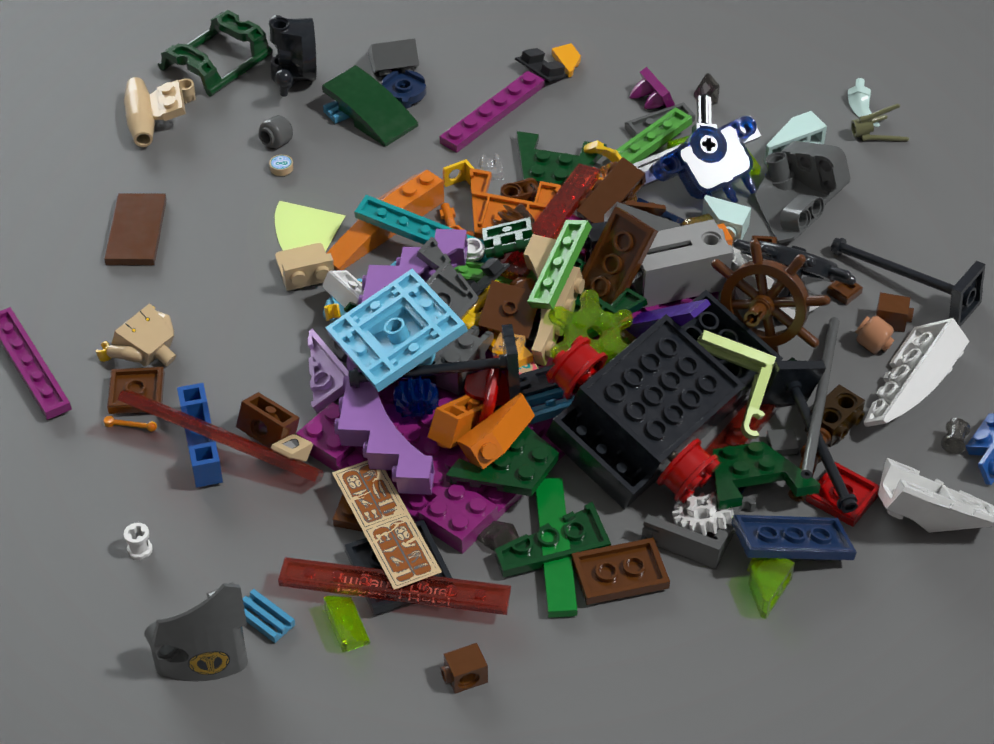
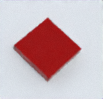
(826, 499)

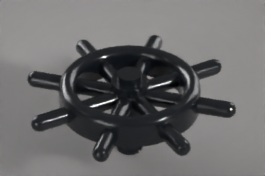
(814, 266)

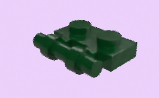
(507, 237)

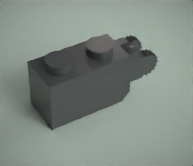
(464, 348)

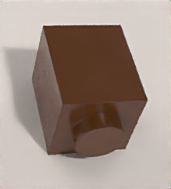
(895, 310)

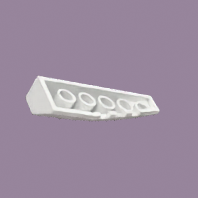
(917, 369)

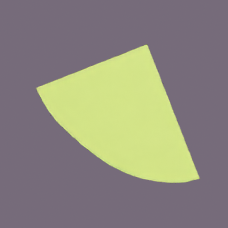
(304, 225)

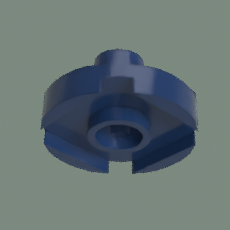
(406, 87)

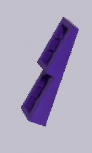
(679, 313)

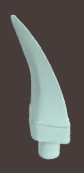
(859, 99)

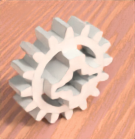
(702, 515)

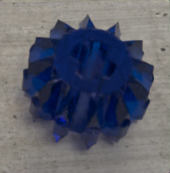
(415, 397)

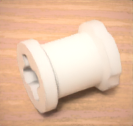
(137, 538)

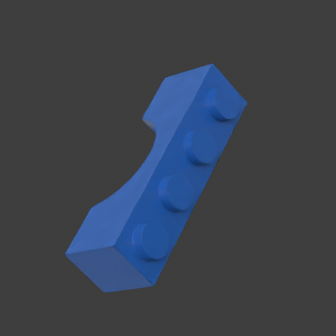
(201, 449)

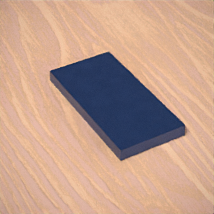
(793, 537)

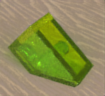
(768, 581)

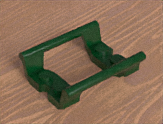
(199, 63)

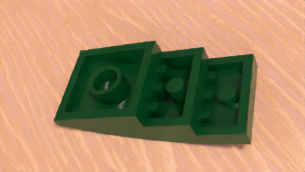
(370, 105)

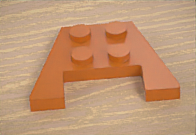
(487, 205)

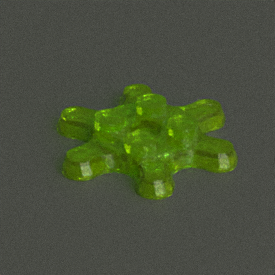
(591, 316)

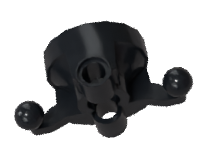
(295, 51)

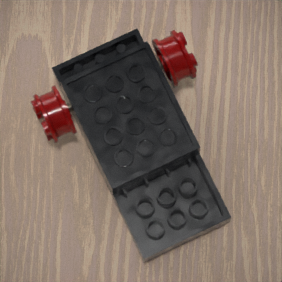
(651, 404)

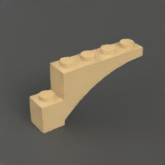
(548, 333)

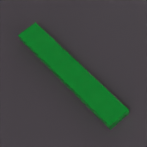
(557, 573)

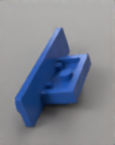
(983, 444)

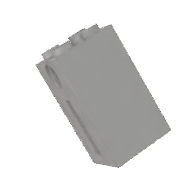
(681, 263)

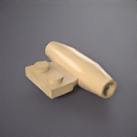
(145, 108)

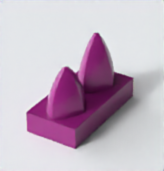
(650, 84)

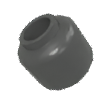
(275, 132)

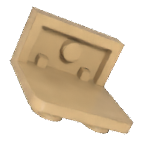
(304, 265)

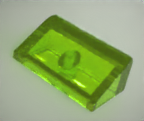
(345, 622)

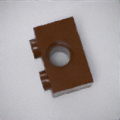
(266, 420)

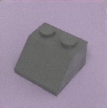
(393, 56)

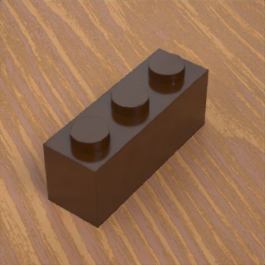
(618, 186)

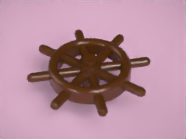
(766, 302)

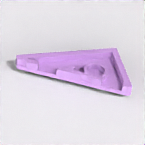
(325, 373)

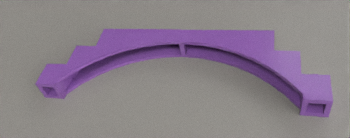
(362, 414)

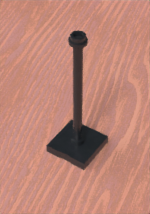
(965, 294)
(506, 362)
(793, 384)

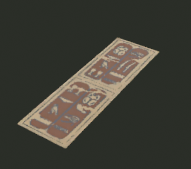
(386, 524)

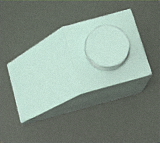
(733, 215)

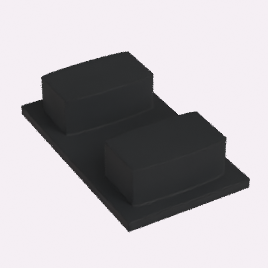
(534, 60)
(493, 269)

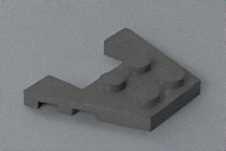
(446, 281)

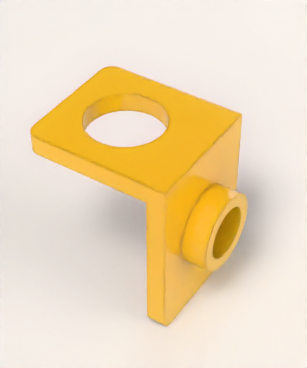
(464, 173)

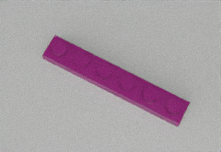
(491, 111)
(31, 366)

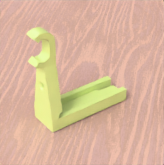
(747, 358)

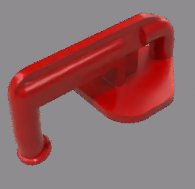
(488, 387)

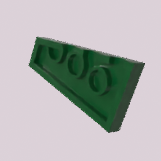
(525, 552)

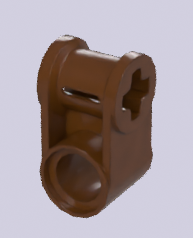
(520, 189)

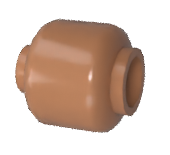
(875, 334)

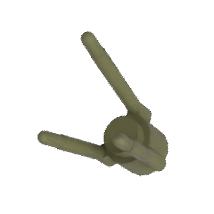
(864, 125)

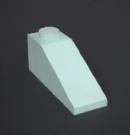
(801, 128)

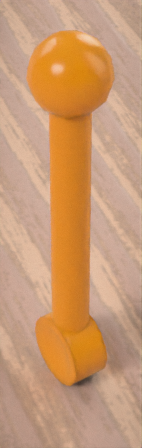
(109, 421)

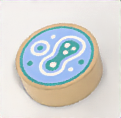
(281, 165)

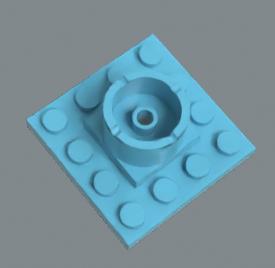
(396, 330)

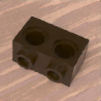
(841, 412)

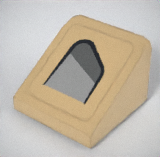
(293, 448)

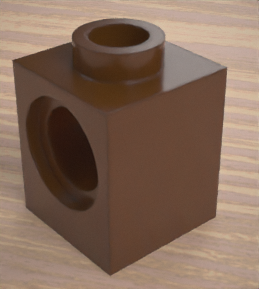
(464, 668)

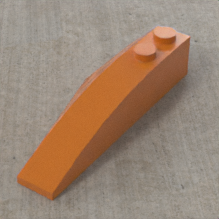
(416, 194)

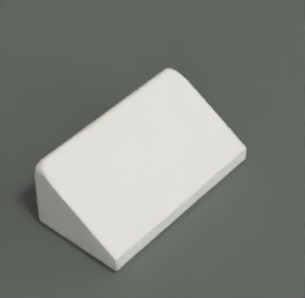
(343, 287)

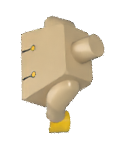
(142, 339)

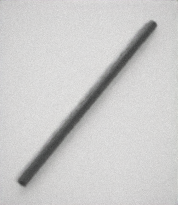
(820, 398)

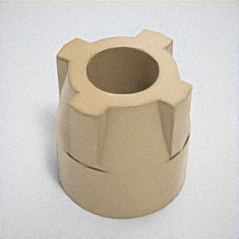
(188, 90)

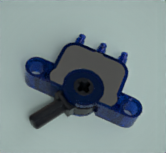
(711, 156)

